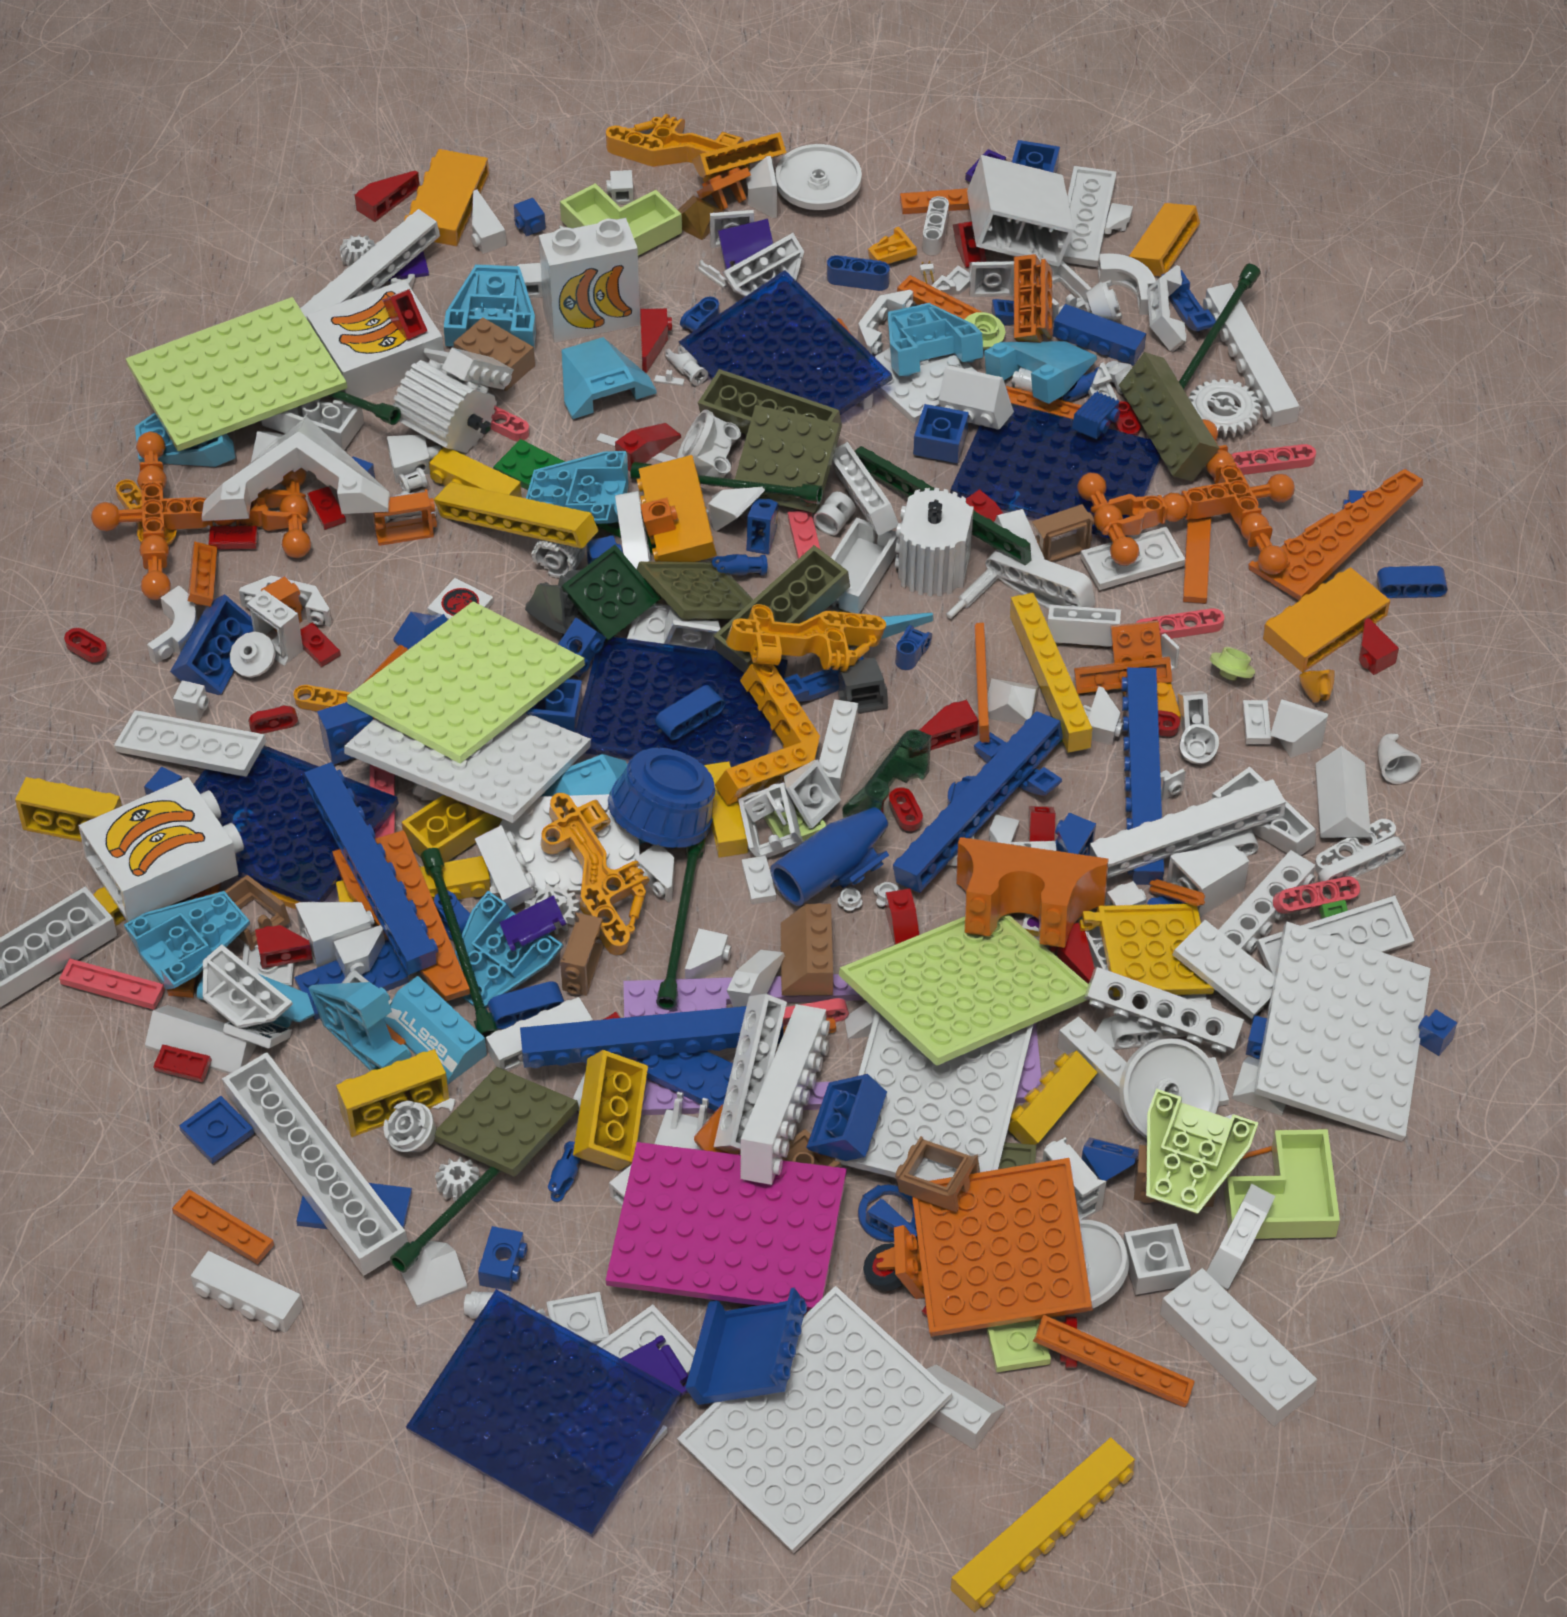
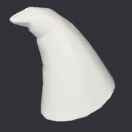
(1396, 762)

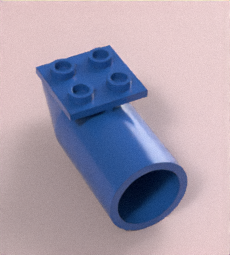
(831, 857)

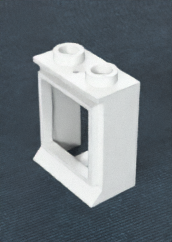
(1073, 283)
(269, 613)
(775, 845)
(1088, 1187)

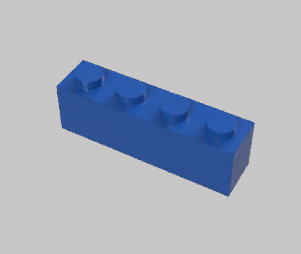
(1099, 334)

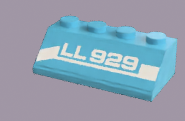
(431, 1024)

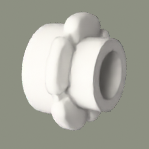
(850, 894)

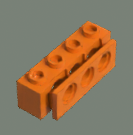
(1032, 299)

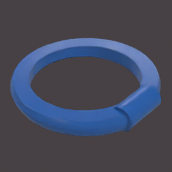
(872, 1195)

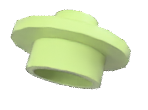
(990, 326)
(1233, 663)

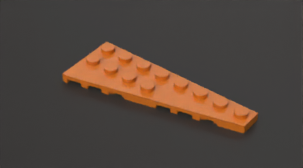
(1336, 536)

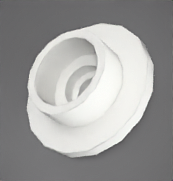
(258, 661)

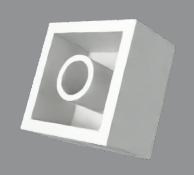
(1156, 1258)

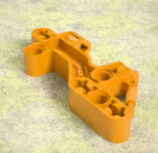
(665, 143)
(823, 635)
(578, 832)

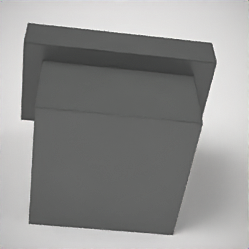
(863, 685)

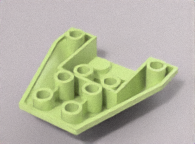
(1191, 1151)

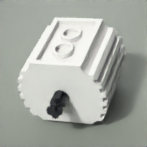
(444, 406)
(934, 542)

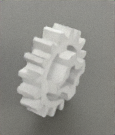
(566, 901)

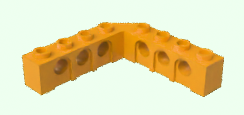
(789, 723)

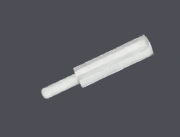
(974, 591)

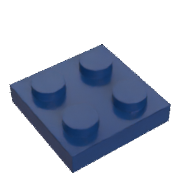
(216, 1129)

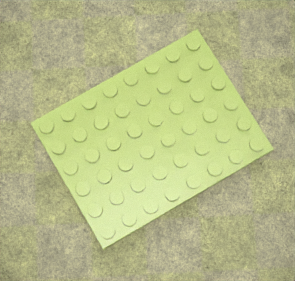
(235, 373)
(466, 681)
(964, 988)

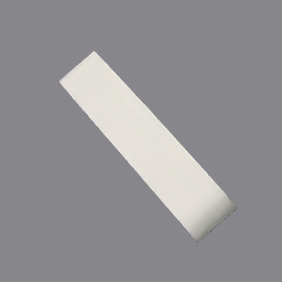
(633, 528)
(1048, 580)

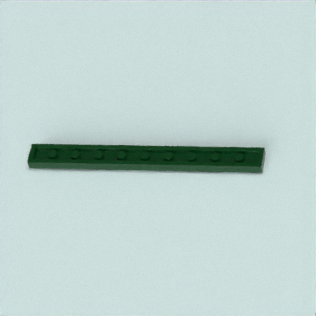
(982, 527)

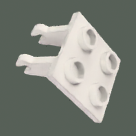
(680, 1129)

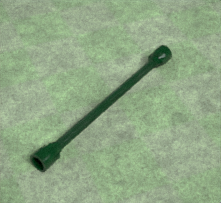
(1246, 280)
(386, 412)
(807, 493)
(433, 866)
(668, 992)
(408, 1254)

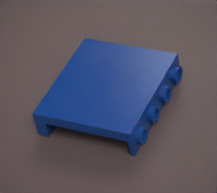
(745, 1350)

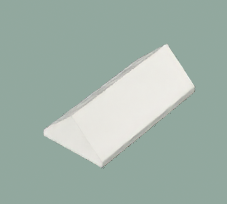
(1342, 796)
(200, 1035)

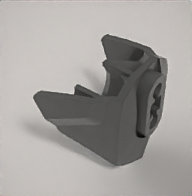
(553, 606)

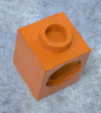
(659, 516)

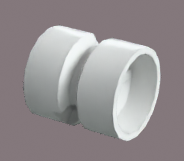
(834, 513)

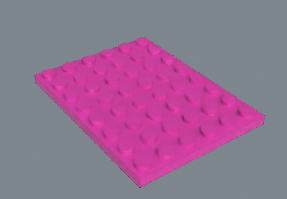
(713, 1236)

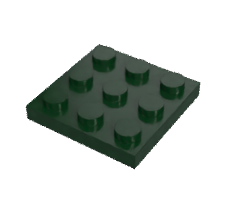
(610, 593)

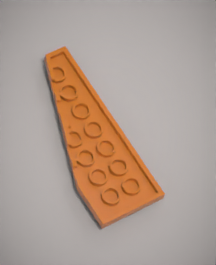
(446, 975)

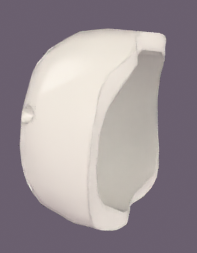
(1196, 749)

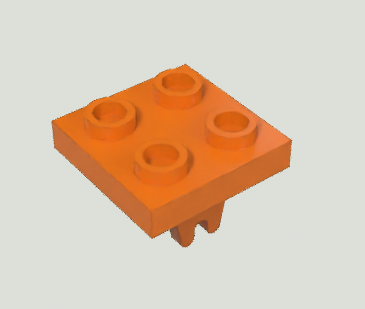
(717, 184)
(1136, 641)

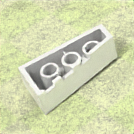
(334, 419)
(1286, 832)

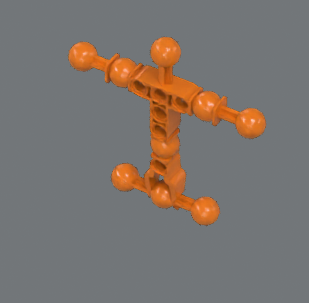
(1227, 495)
(187, 514)

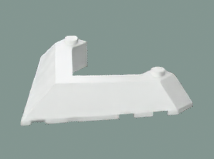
(304, 448)

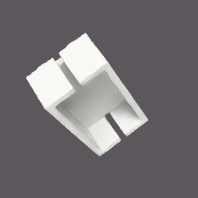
(864, 562)

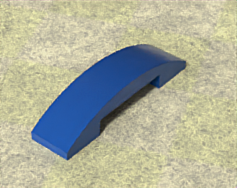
(1189, 308)
(814, 685)
(1037, 782)

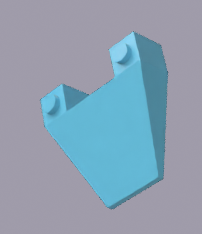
(496, 295)
(928, 333)
(1053, 365)
(209, 453)
(357, 1020)

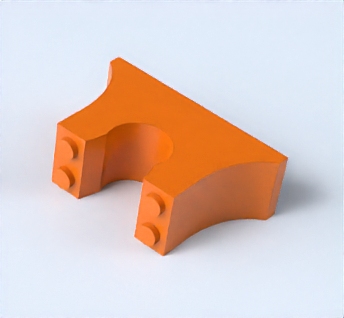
(1029, 881)

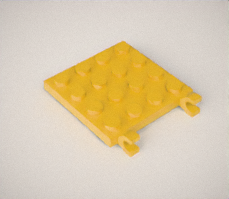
(1142, 941)

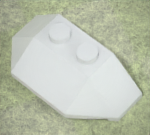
(765, 265)
(240, 991)

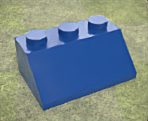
(847, 1118)

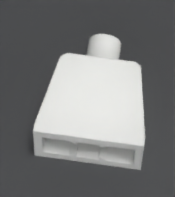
(410, 453)

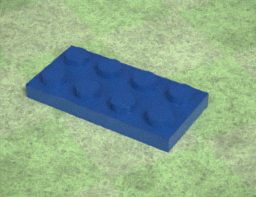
(385, 973)
(693, 1074)

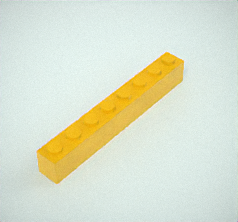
(516, 515)
(1050, 671)
(1042, 1525)

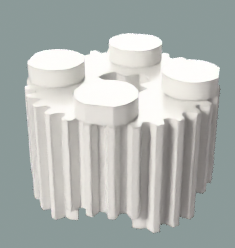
(557, 557)

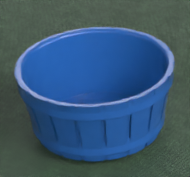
(664, 798)

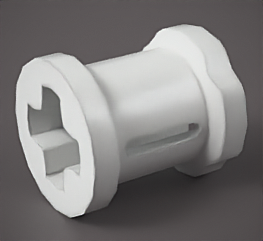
(412, 480)

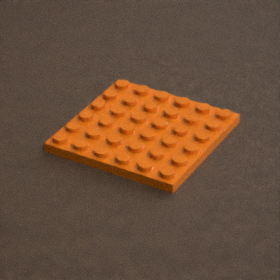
(1005, 1251)

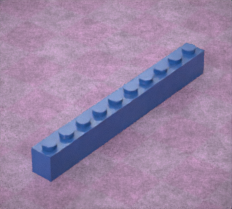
(1142, 760)
(977, 801)
(371, 869)
(633, 1036)

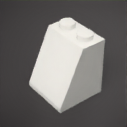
(1213, 871)
(329, 922)

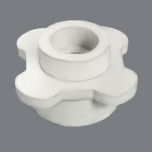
(881, 891)

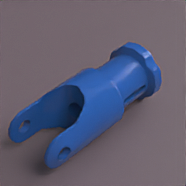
(1081, 387)
(741, 564)
(563, 1173)

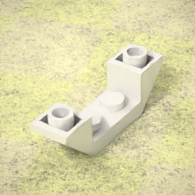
(878, 312)
(1169, 330)
(310, 597)
(1240, 1236)

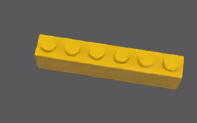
(462, 877)

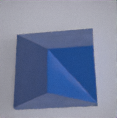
(417, 627)
(1107, 1158)

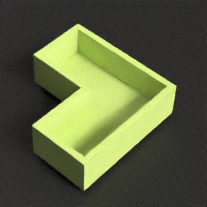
(649, 217)
(1302, 1188)

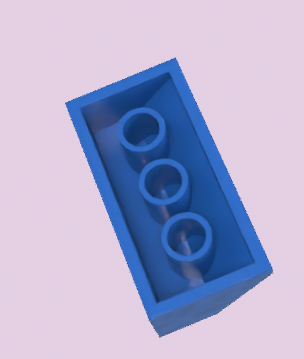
(208, 649)

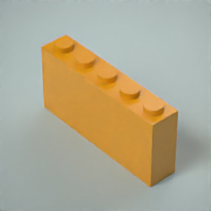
(449, 192)
(681, 484)
(1325, 619)

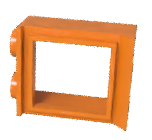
(407, 529)

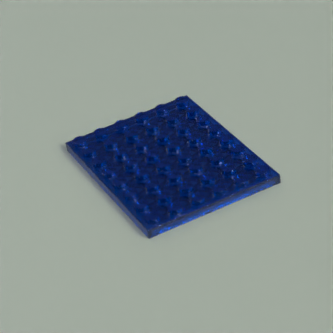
(789, 344)
(1040, 459)
(641, 678)
(282, 828)
(544, 1412)

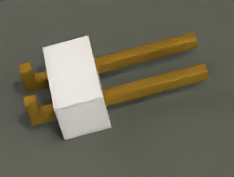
(927, 269)

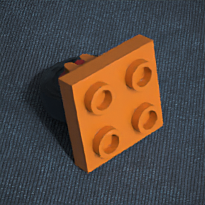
(896, 1264)

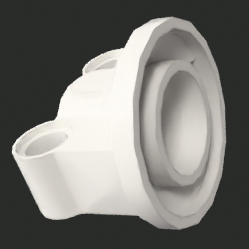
(709, 443)

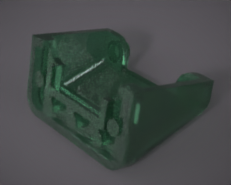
(902, 760)

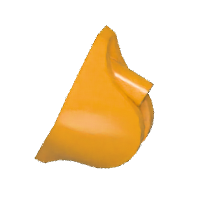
(1318, 684)

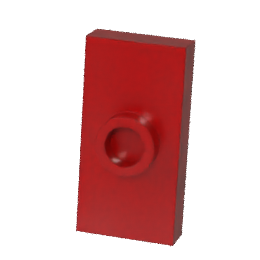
(326, 507)
(233, 537)
(318, 645)
(182, 1063)

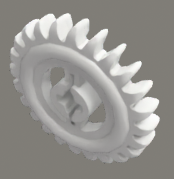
(1225, 414)

